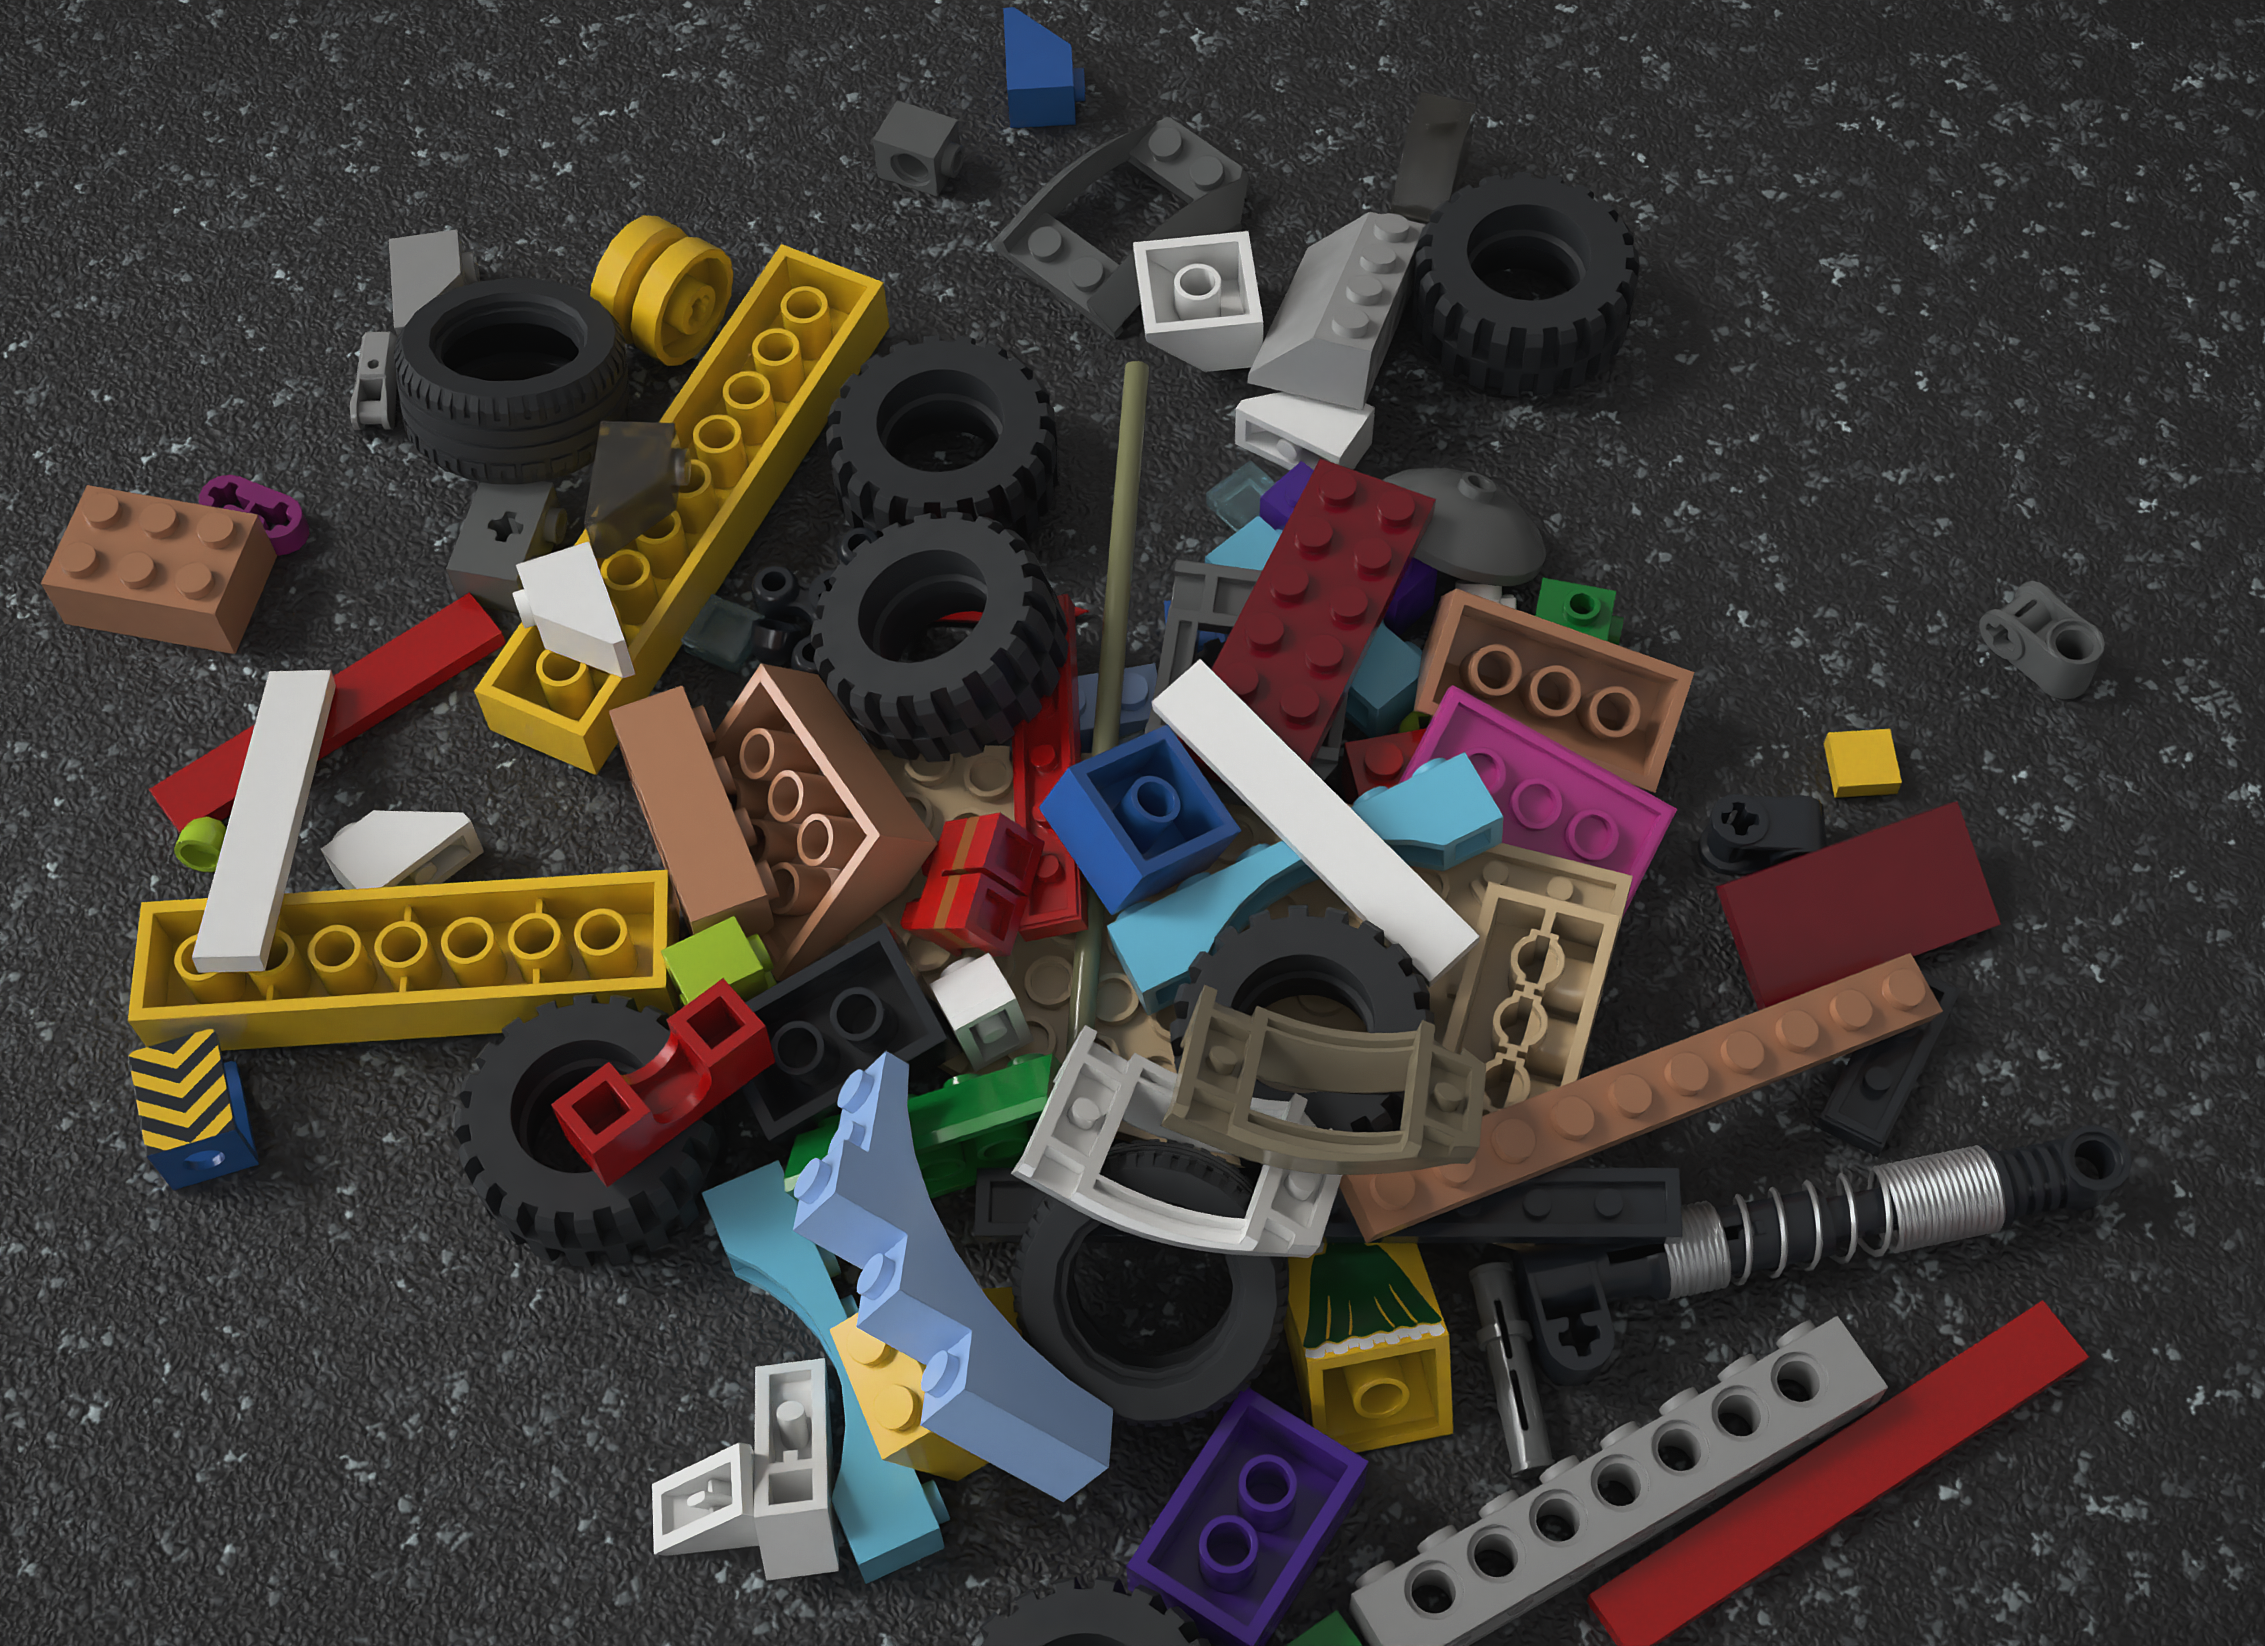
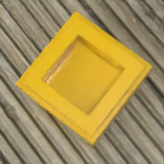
(1862, 763)

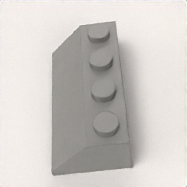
(1341, 312)

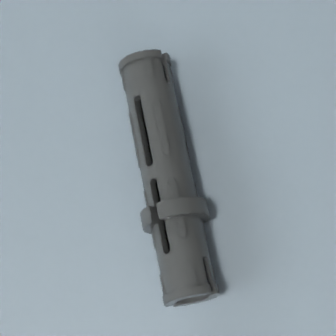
(1495, 1291)

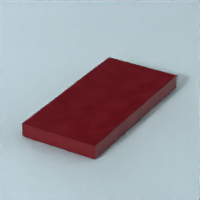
(1858, 904)

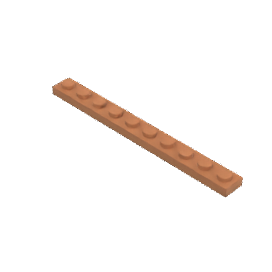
(1652, 1093)

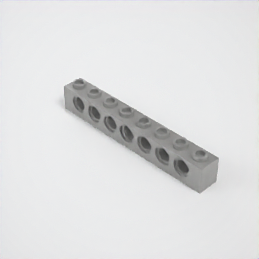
(1821, 1359)

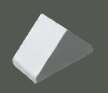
(706, 1505)

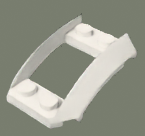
(1079, 1125)

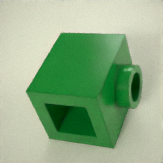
(1580, 609)

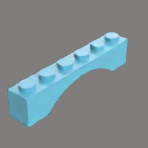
(1427, 821)
(878, 1503)

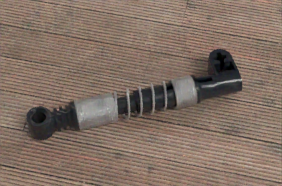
(1905, 1203)

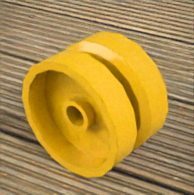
(664, 288)

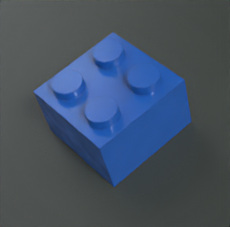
(1139, 818)

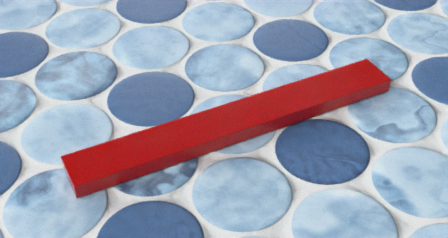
(1836, 1480)

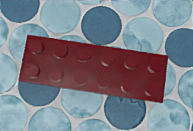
(1320, 603)

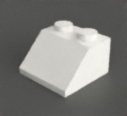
(1201, 299)

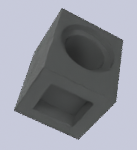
(918, 148)

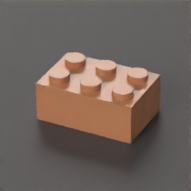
(160, 569)

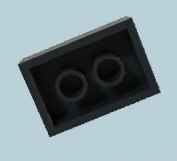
(839, 1021)

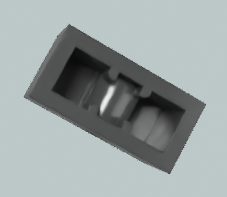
(502, 530)

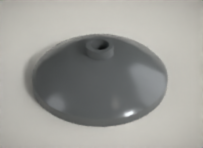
(1475, 528)

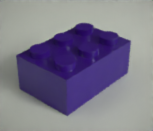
(1248, 1522)

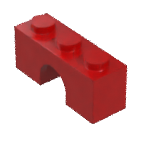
(709, 1055)

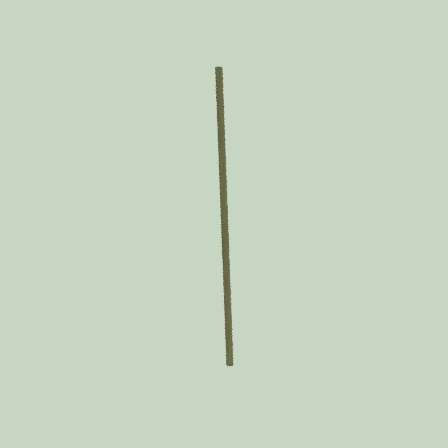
(1111, 666)

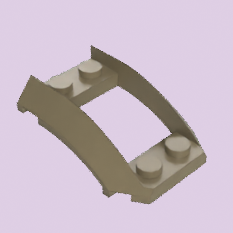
(1231, 1049)

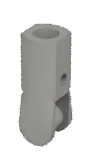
(375, 381)

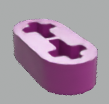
(265, 502)

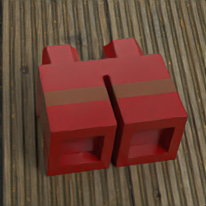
(975, 885)

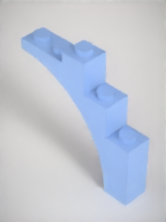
(920, 1298)

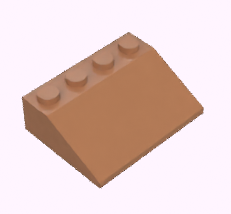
(820, 813)

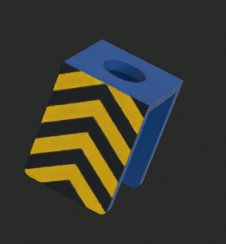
(192, 1109)

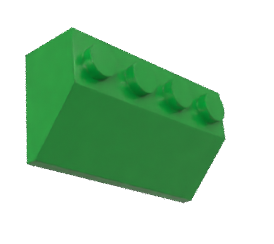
(958, 1127)

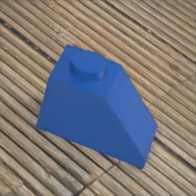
(1039, 74)

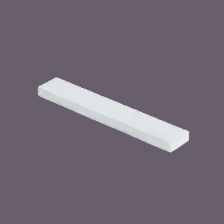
(1314, 821)
(264, 823)

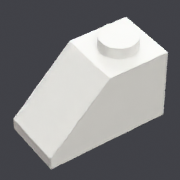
(1303, 429)
(573, 609)
(402, 849)
(981, 1010)

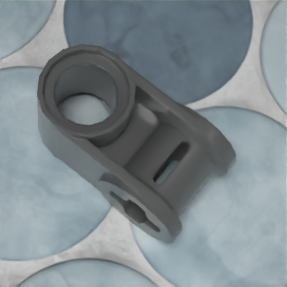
(2045, 640)

